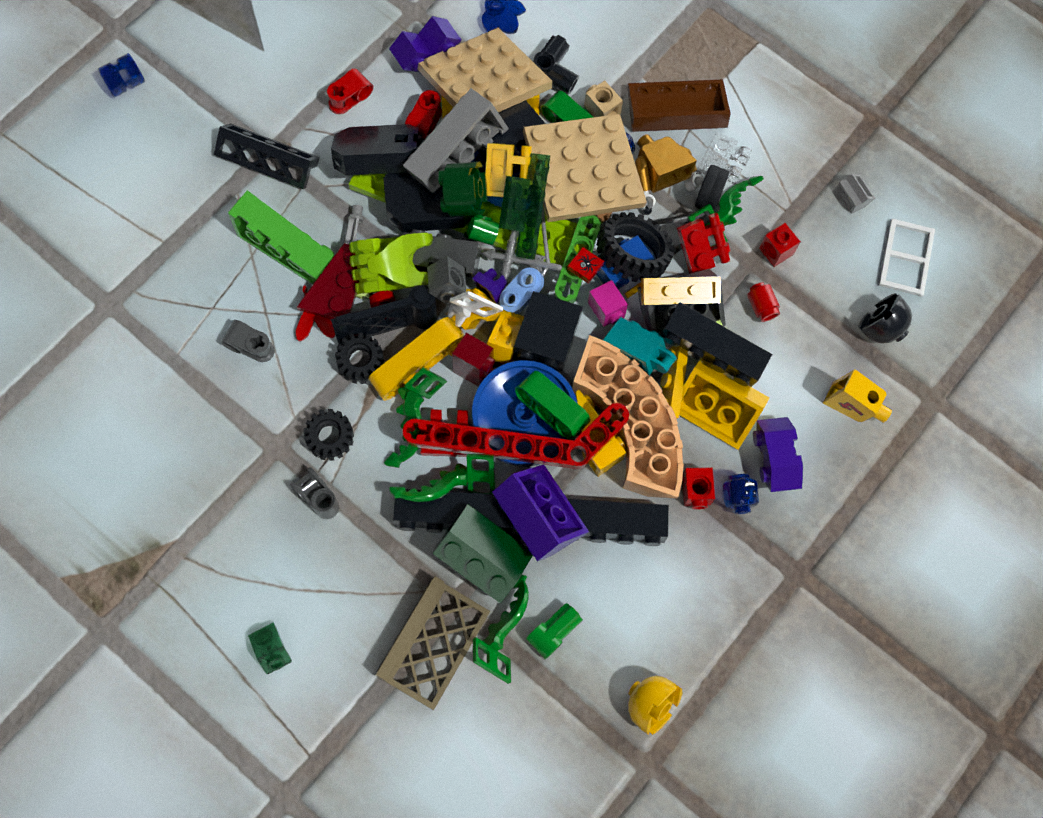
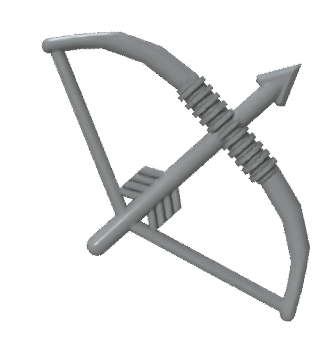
(509, 256)

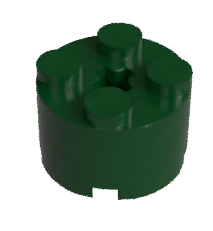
(463, 189)

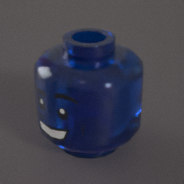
(740, 493)

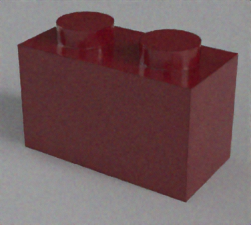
(473, 359)

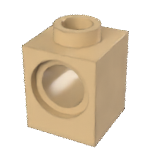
(605, 93)

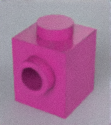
(607, 303)

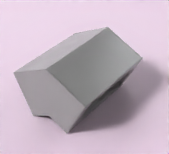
(855, 193)

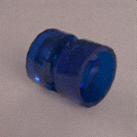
(113, 78)

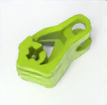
(388, 263)

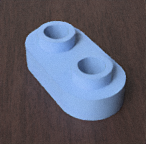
(521, 290)

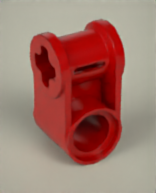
(348, 89)
(425, 113)

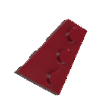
(334, 289)

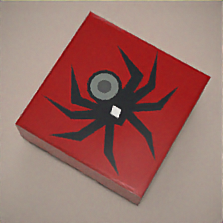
(585, 265)

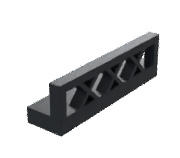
(267, 146)

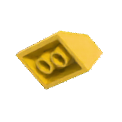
(721, 404)

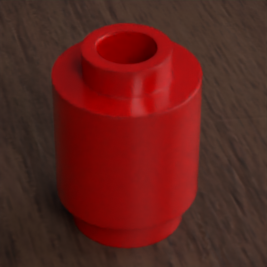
(763, 302)

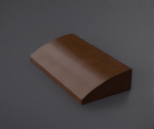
(678, 105)

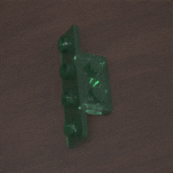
(524, 205)

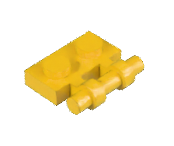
(500, 164)

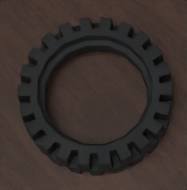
(625, 262)

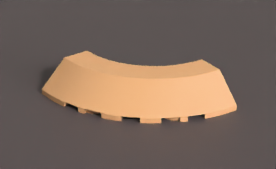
(651, 432)

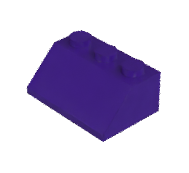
(539, 511)

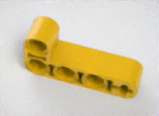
(422, 352)

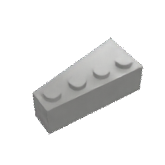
(455, 139)

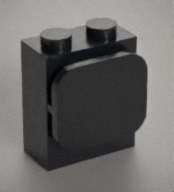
(547, 331)

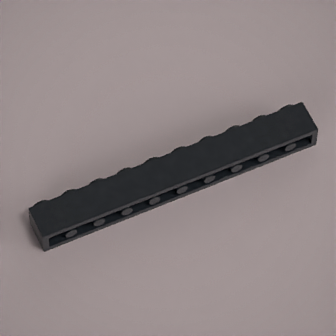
(603, 519)

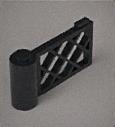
(415, 309)

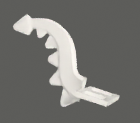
(462, 307)

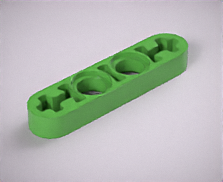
(578, 238)

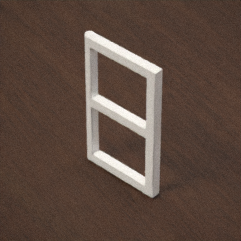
(891, 253)

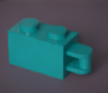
(641, 345)

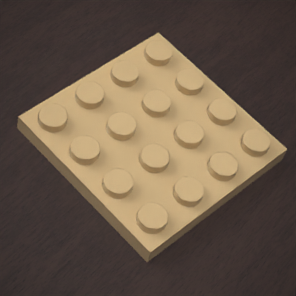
(488, 66)
(588, 167)

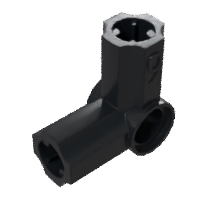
(550, 58)

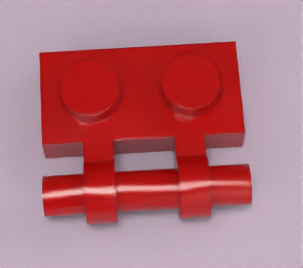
(696, 245)

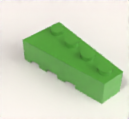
(279, 238)

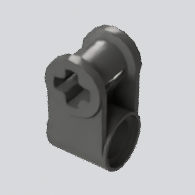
(248, 341)
(313, 491)

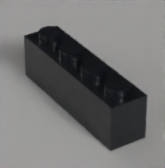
(715, 345)

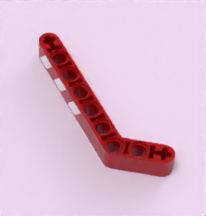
(512, 439)

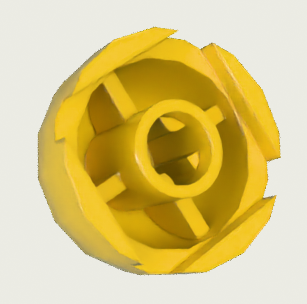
(652, 701)

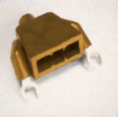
(663, 165)

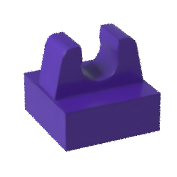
(490, 287)

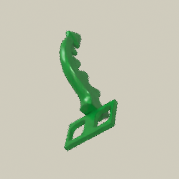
(729, 202)
(410, 409)
(450, 479)
(499, 631)

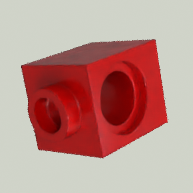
(779, 244)
(701, 477)

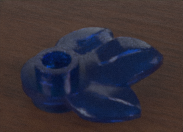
(502, 17)

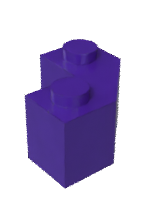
(432, 39)
(781, 464)

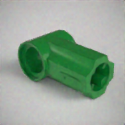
(549, 634)

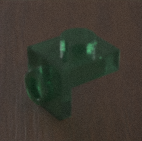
(269, 648)

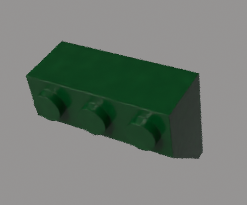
(483, 553)

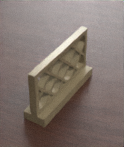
(410, 632)

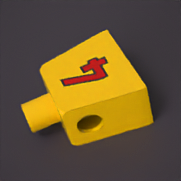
(857, 398)

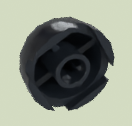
(888, 321)

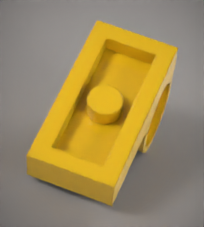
(504, 336)

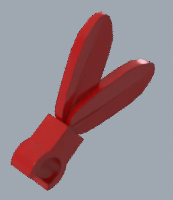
(306, 323)

